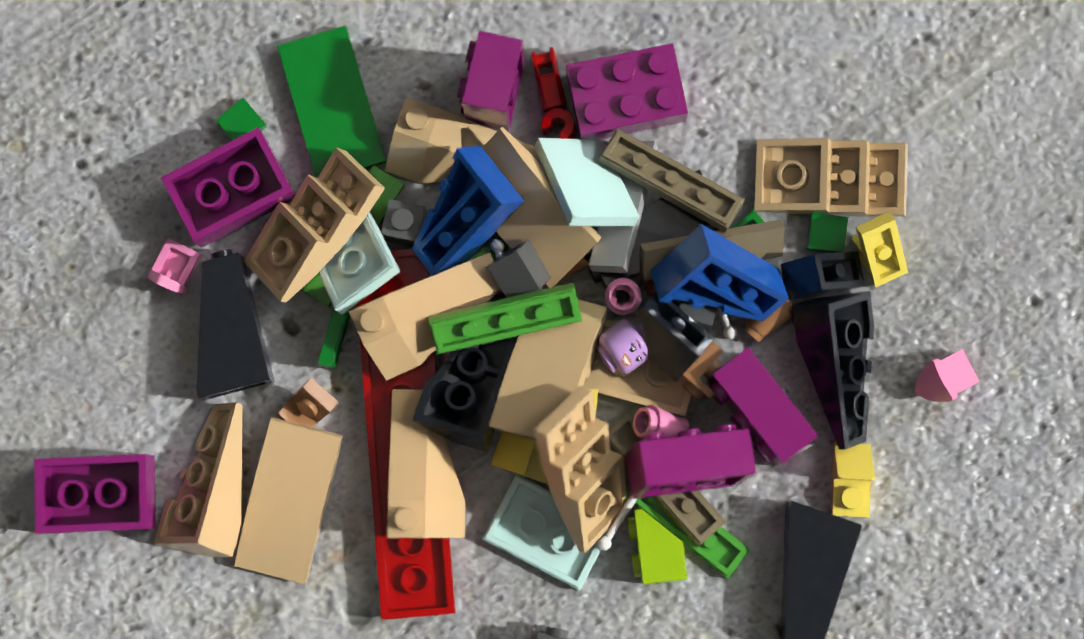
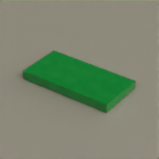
(331, 98)

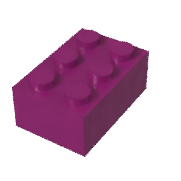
(493, 80)
(627, 92)
(228, 187)
(761, 408)
(689, 462)
(95, 493)

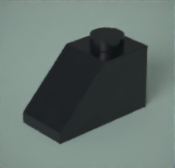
(822, 274)
(672, 337)

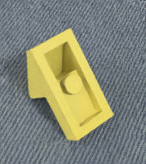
(880, 249)
(519, 456)
(851, 481)

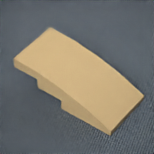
(831, 177)
(540, 214)
(314, 226)
(547, 371)
(581, 468)
(288, 500)

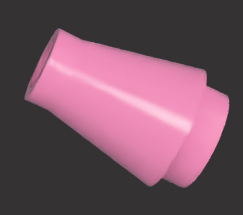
(628, 287)
(656, 420)

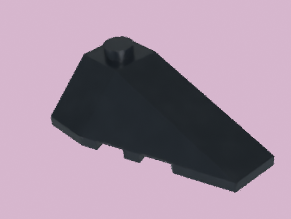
(834, 346)
(464, 393)

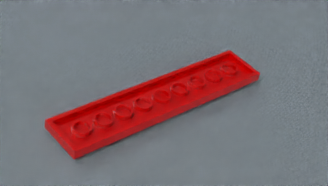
(412, 572)

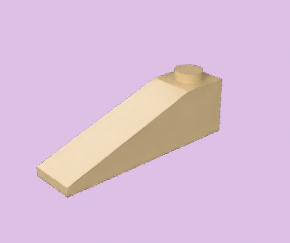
(428, 139)
(397, 324)
(422, 478)
(209, 503)

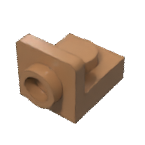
(706, 366)
(308, 405)

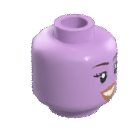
(623, 347)

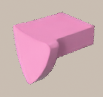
(174, 267)
(945, 378)

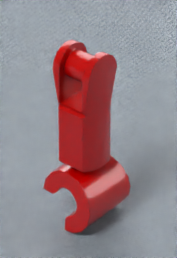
(552, 96)

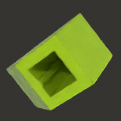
(659, 551)

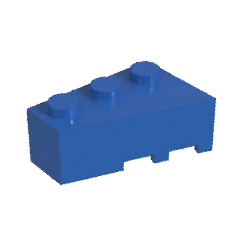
(467, 213)
(719, 275)

